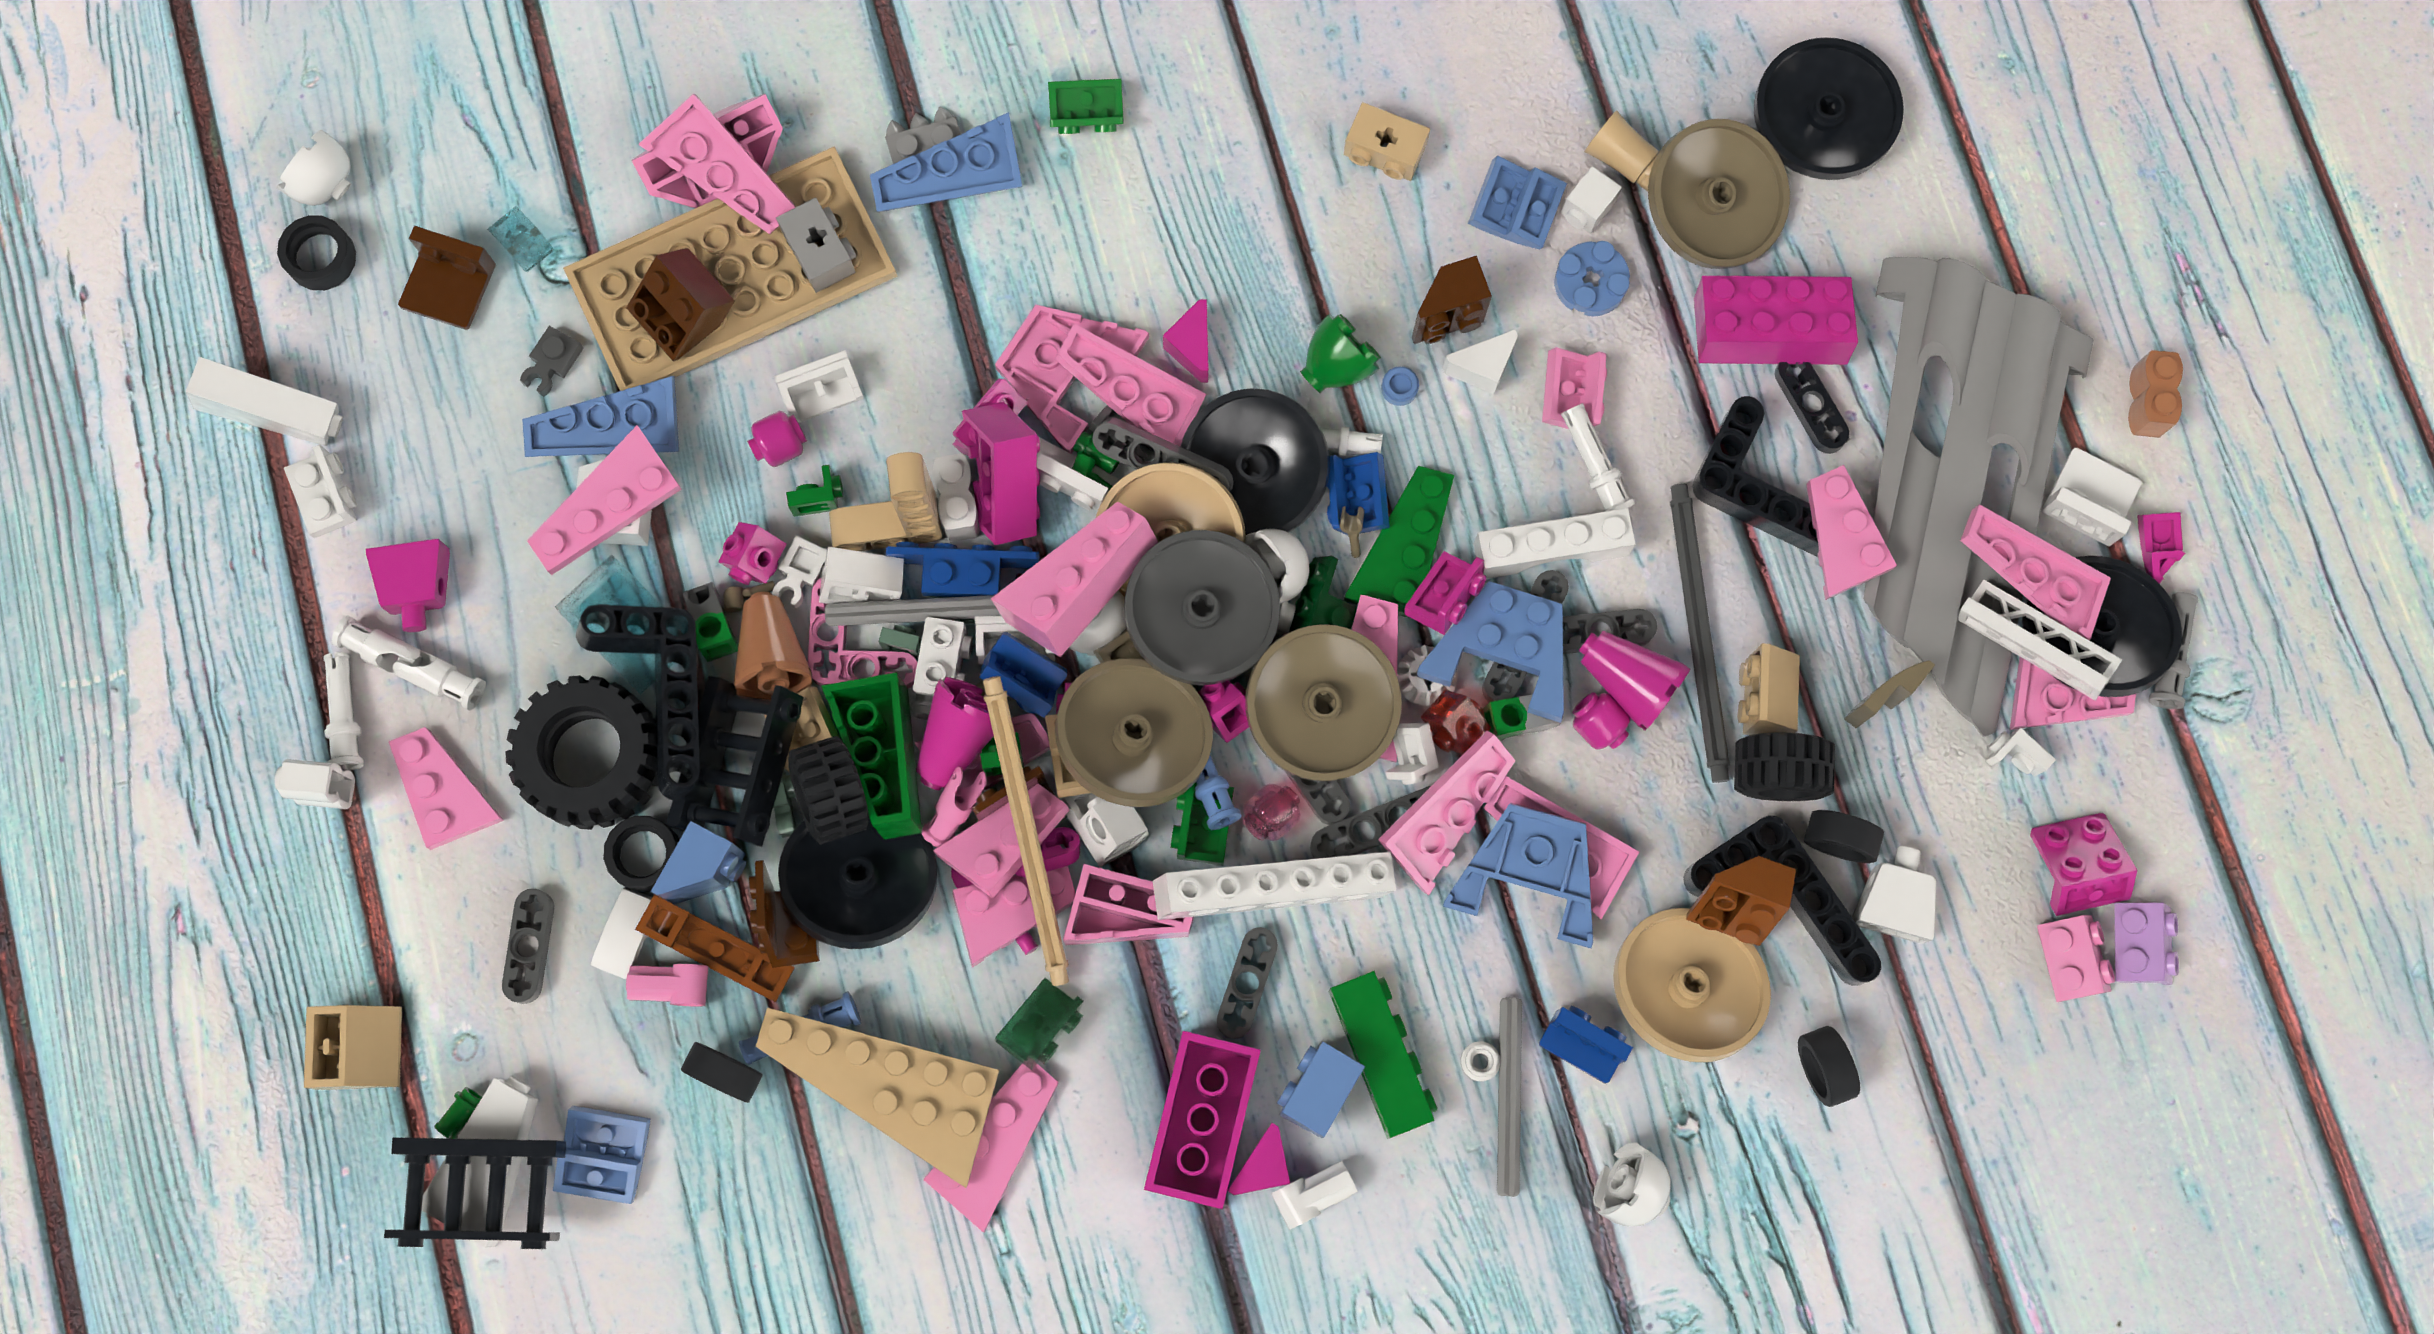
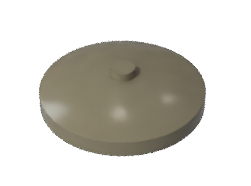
(1719, 193)
(1323, 702)
(1133, 733)

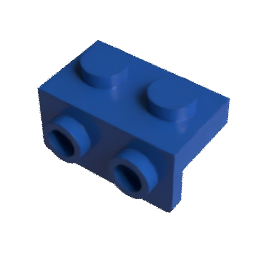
(1358, 483)
(1024, 674)
(1584, 1044)

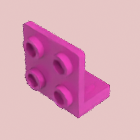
(2085, 863)

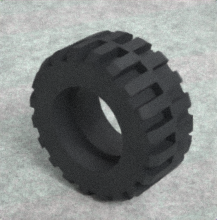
(545, 724)

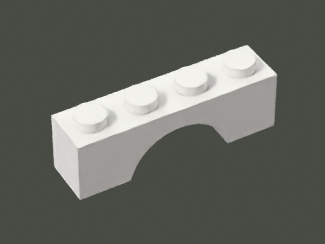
(1579, 537)

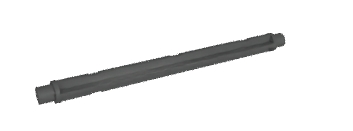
(1699, 633)

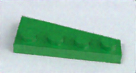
(1406, 548)

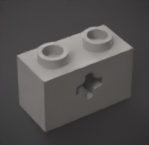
(808, 225)

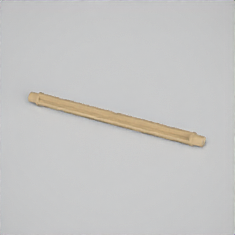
(1026, 830)

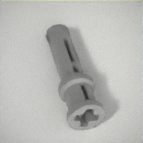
(2170, 687)

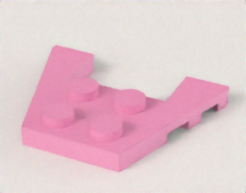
(1042, 381)

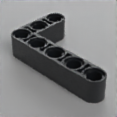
(1734, 481)
(667, 682)
(1808, 879)

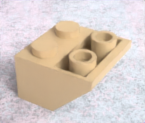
(1769, 691)
(352, 1047)

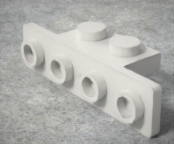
(1057, 475)

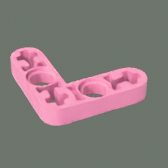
(845, 659)

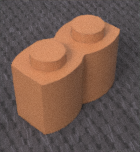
(2155, 394)

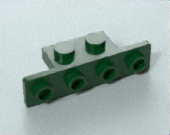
(1315, 603)

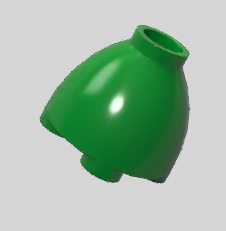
(1337, 357)

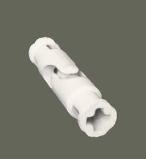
(408, 662)

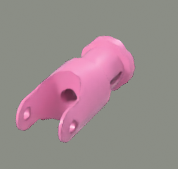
(953, 808)

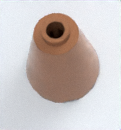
(768, 650)

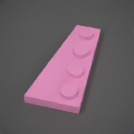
(711, 157)
(1436, 822)

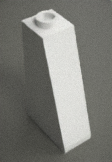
(262, 403)
(501, 1114)

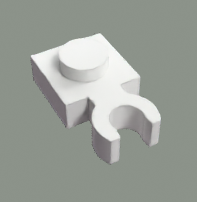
(802, 566)

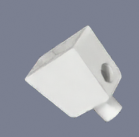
(1899, 899)

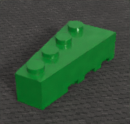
(878, 733)

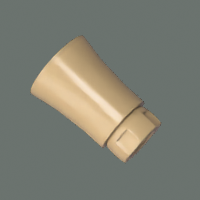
(1624, 150)

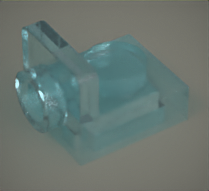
(521, 239)

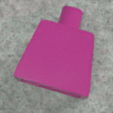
(410, 579)

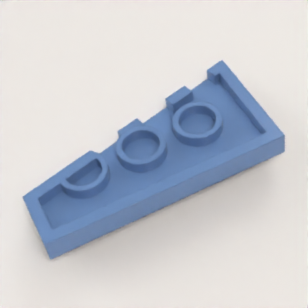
(961, 167)
(605, 421)

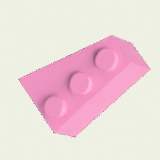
(1117, 910)

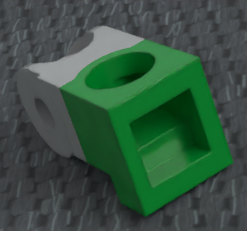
(1511, 718)

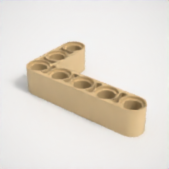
(906, 518)

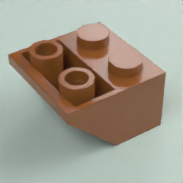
(1745, 900)

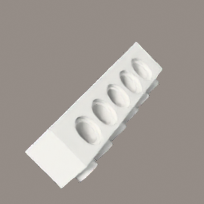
(1273, 885)

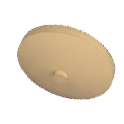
(1176, 501)
(1690, 988)

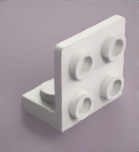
(2092, 497)

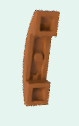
(713, 948)

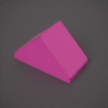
(1189, 341)
(1264, 1167)

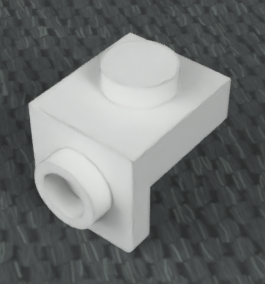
(1414, 753)

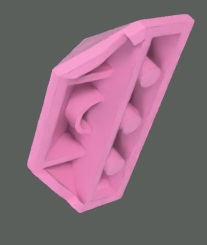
(751, 124)

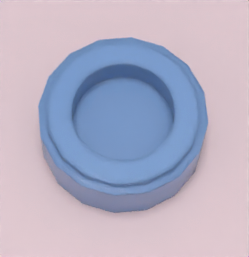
(1400, 386)

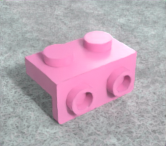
(1574, 381)
(2076, 957)

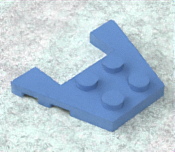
(1512, 631)
(1538, 854)

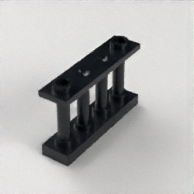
(715, 724)
(458, 1154)

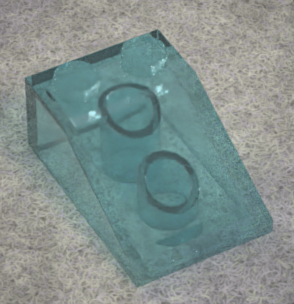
(615, 586)

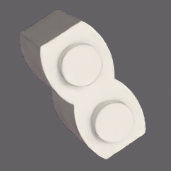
(956, 500)
(315, 783)

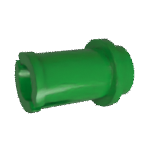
(1085, 446)
(458, 1114)

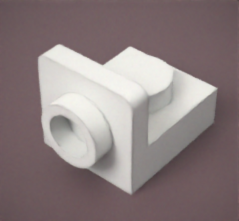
(2025, 752)

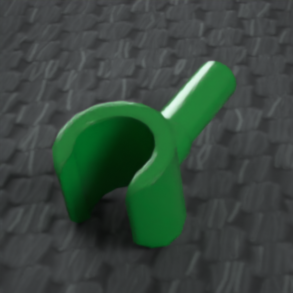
(1085, 465)

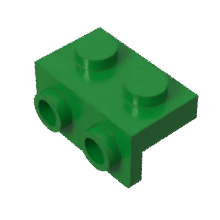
(1086, 104)
(1193, 837)

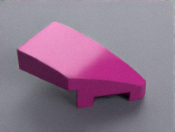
(2160, 542)

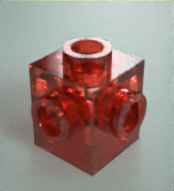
(1455, 722)

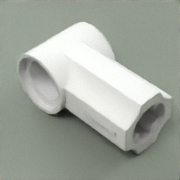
(1306, 1198)

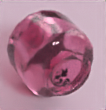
(1271, 812)

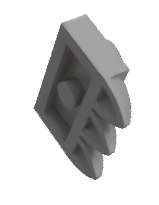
(921, 134)

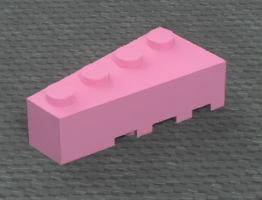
(1076, 579)

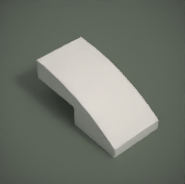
(620, 941)

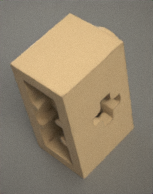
(1373, 128)

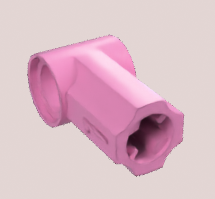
(677, 984)

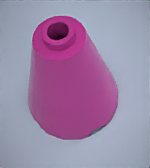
(1633, 675)
(954, 731)

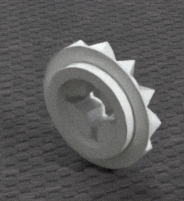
(1415, 688)

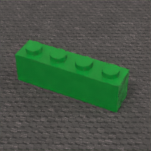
(1379, 1046)

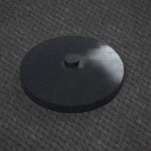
(1829, 108)
(1271, 452)
(2134, 624)
(858, 886)

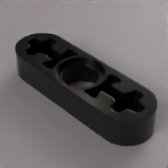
(1835, 420)

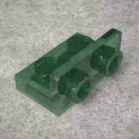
(1038, 1024)

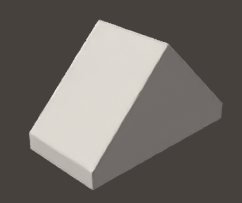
(1483, 362)

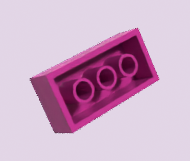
(1775, 320)
(1202, 1120)

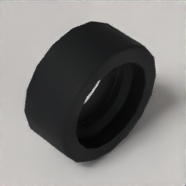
(301, 231)
(1844, 836)
(616, 839)
(1829, 1066)
(721, 1072)

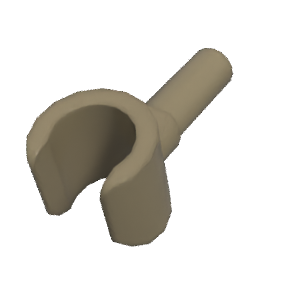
(1352, 526)
(735, 596)

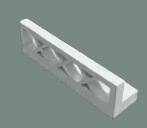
(2034, 647)

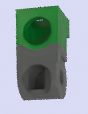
(712, 625)

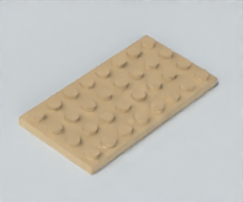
(743, 258)

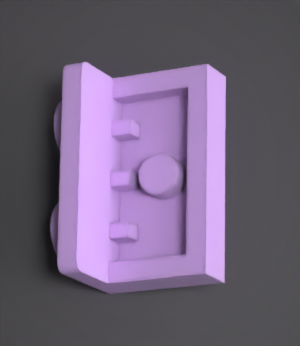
(2145, 943)

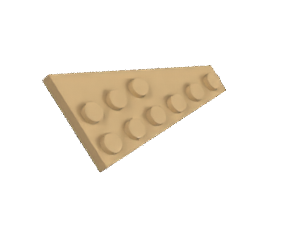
(908, 1093)

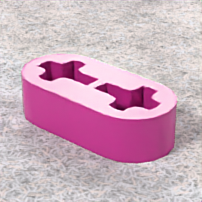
(1053, 855)

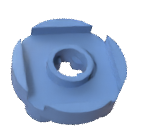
(1599, 259)

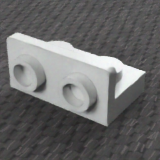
(320, 492)

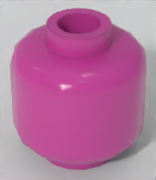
(777, 439)
(1601, 721)

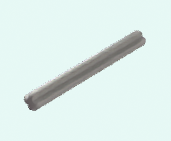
(909, 610)
(1509, 1097)

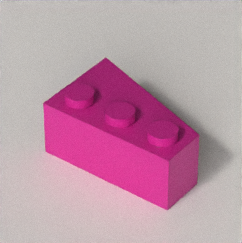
(1007, 472)

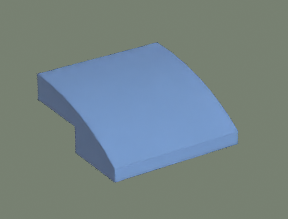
(1517, 203)
(602, 1154)

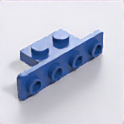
(962, 571)

